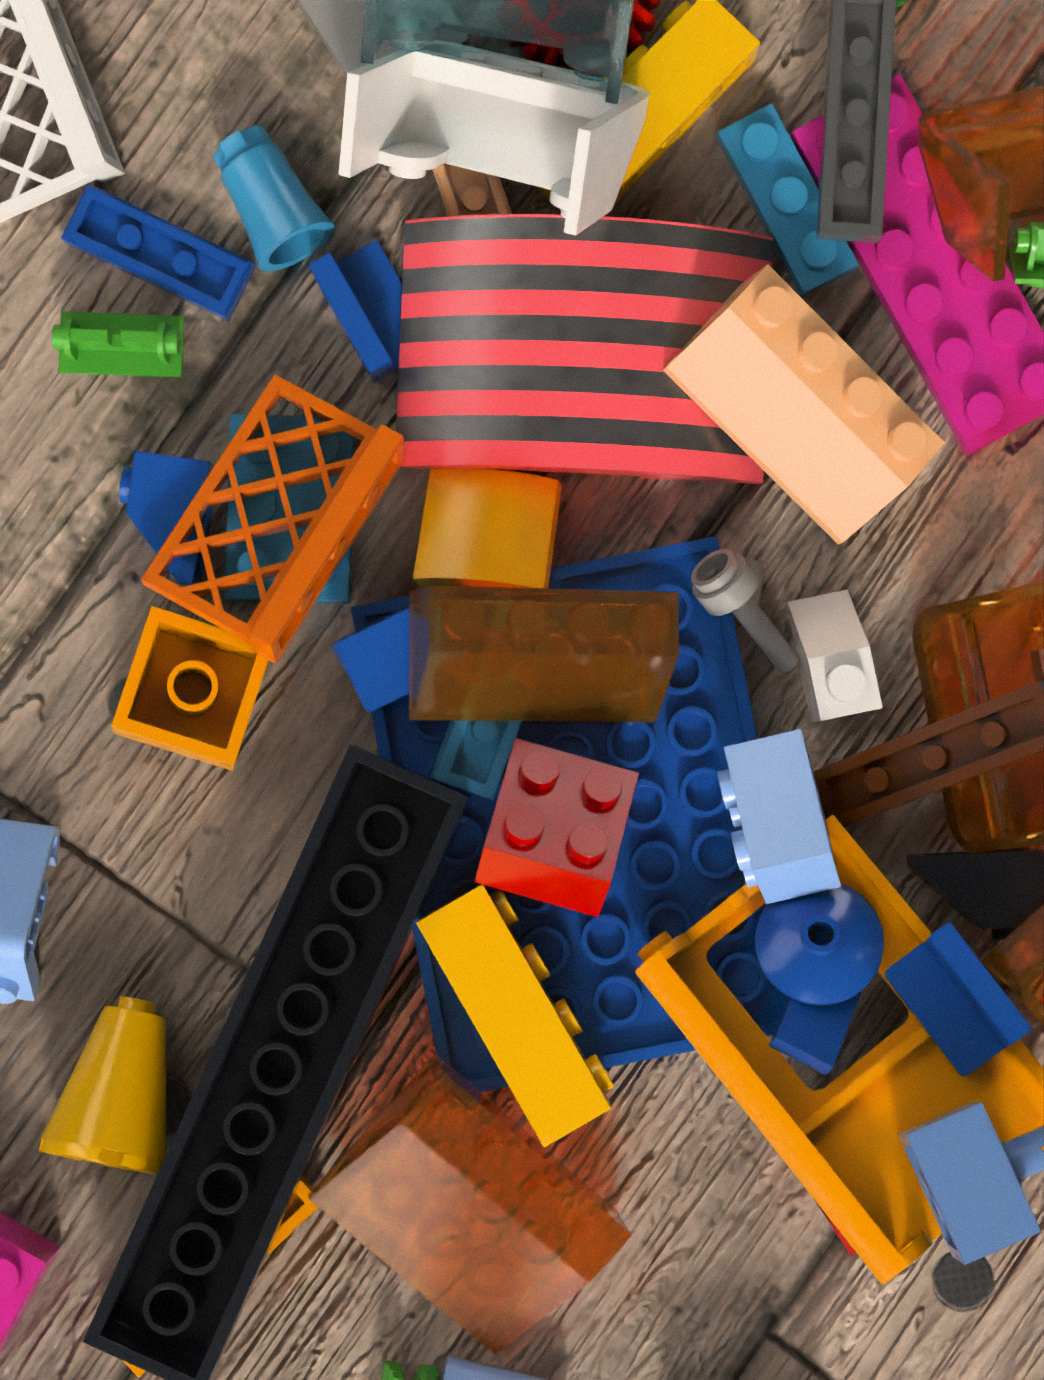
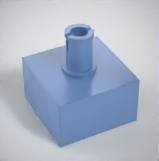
(975, 1179)

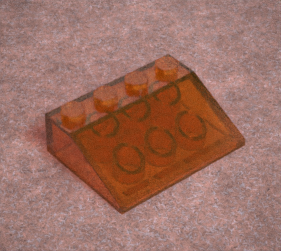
(470, 1208)

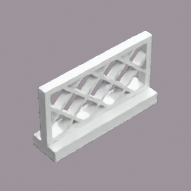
(70, 106)

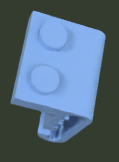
(24, 858)

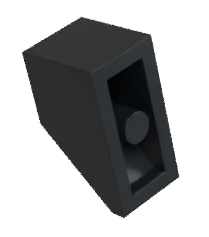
(987, 888)

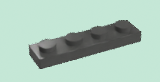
(856, 120)

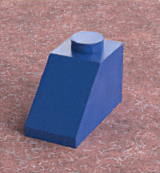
(157, 496)

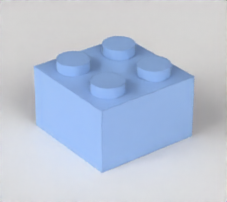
(781, 817)

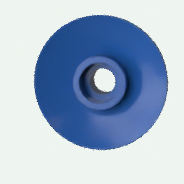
(813, 971)

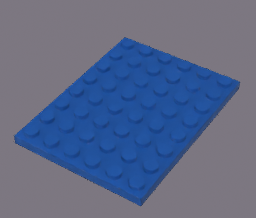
(673, 850)

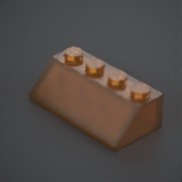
(540, 654)

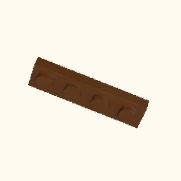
(934, 756)

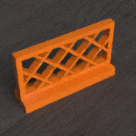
(321, 546)

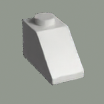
(833, 656)

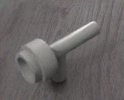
(729, 584)

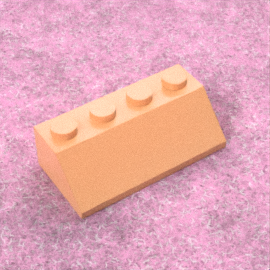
(803, 405)

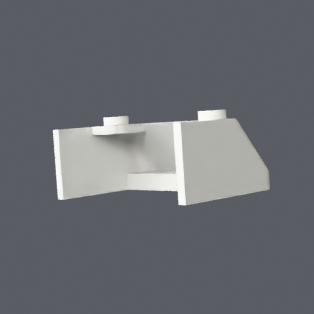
(494, 119)

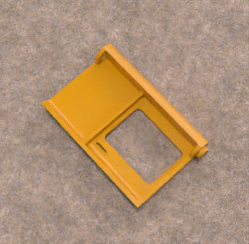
(845, 1134)

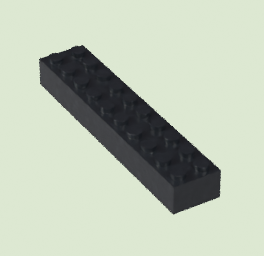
(277, 1068)

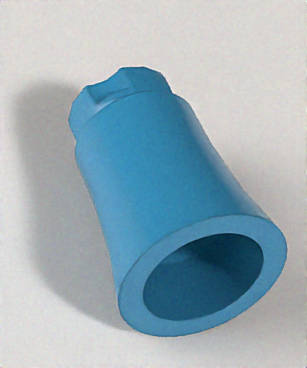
(271, 200)

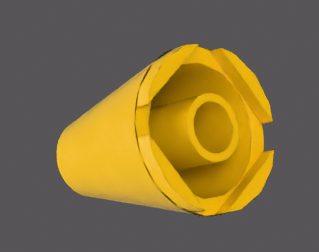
(116, 1093)

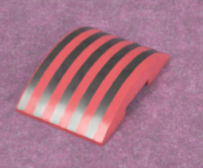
(557, 344)

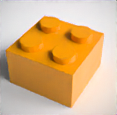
(190, 689)

